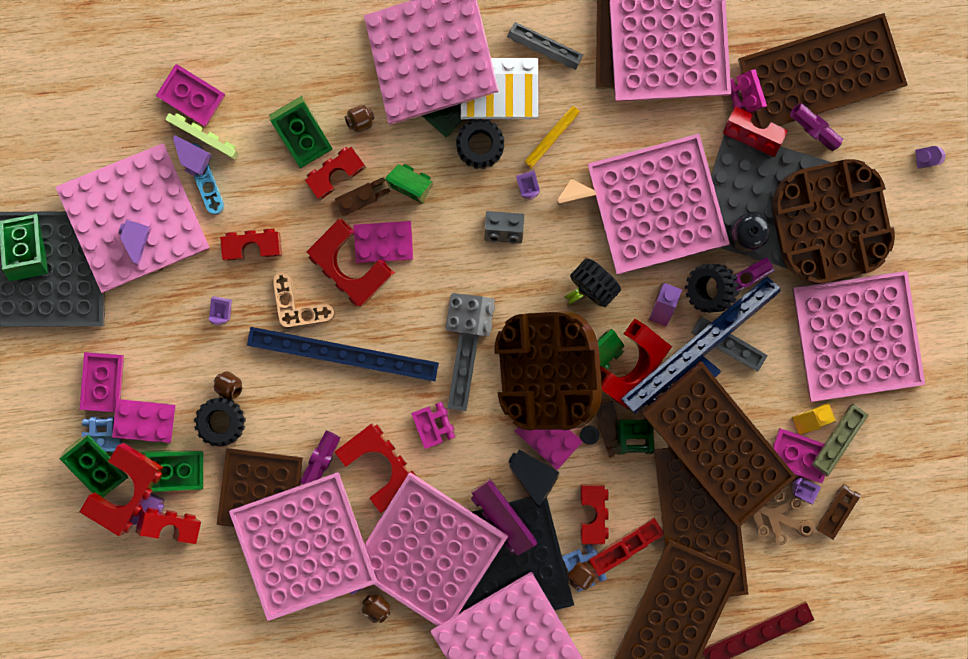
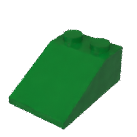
(300, 131)
(409, 183)
(22, 248)
(609, 347)
(180, 469)

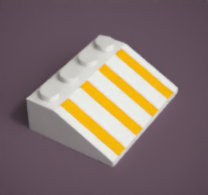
(516, 96)

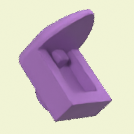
(930, 156)
(528, 185)
(220, 310)
(805, 490)

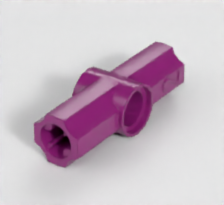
(816, 127)
(756, 271)
(321, 457)

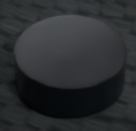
(589, 434)

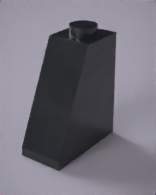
(533, 476)

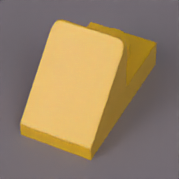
(813, 419)

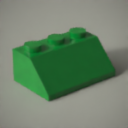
(92, 467)

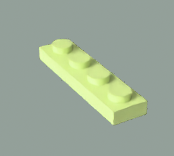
(196, 131)

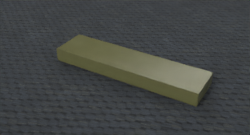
(839, 440)

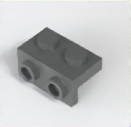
(504, 227)

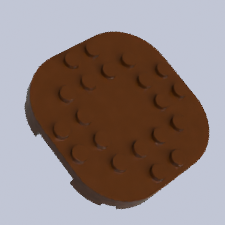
(832, 221)
(549, 371)

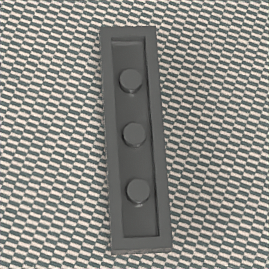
(545, 45)
(735, 347)
(463, 371)

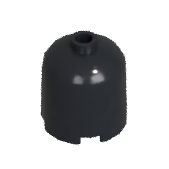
(743, 238)

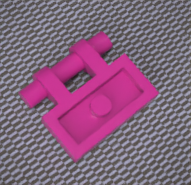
(751, 92)
(427, 426)

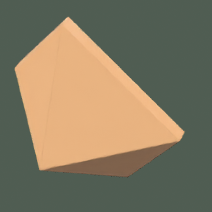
(574, 192)

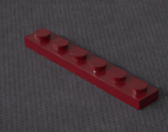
(760, 633)

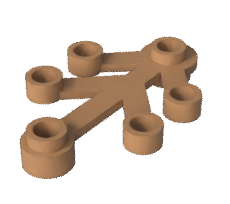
(774, 515)

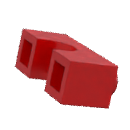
(764, 140)
(320, 181)
(234, 245)
(152, 522)
(595, 531)

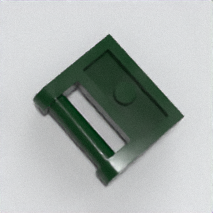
(634, 430)

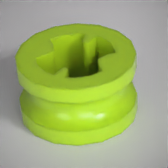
(573, 296)

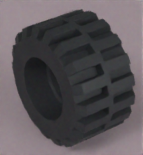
(480, 127)
(595, 282)
(697, 288)
(203, 422)

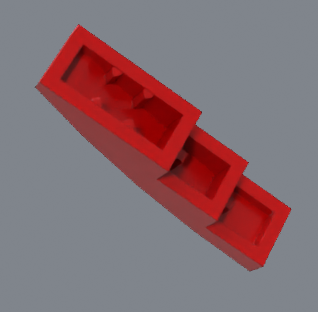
(626, 546)

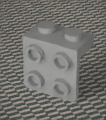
(470, 314)

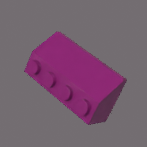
(503, 516)

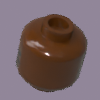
(359, 118)
(228, 385)
(582, 576)
(376, 608)

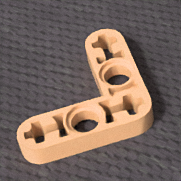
(291, 308)

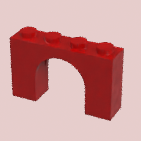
(325, 253)
(651, 353)
(371, 440)
(143, 473)

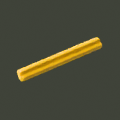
(552, 136)

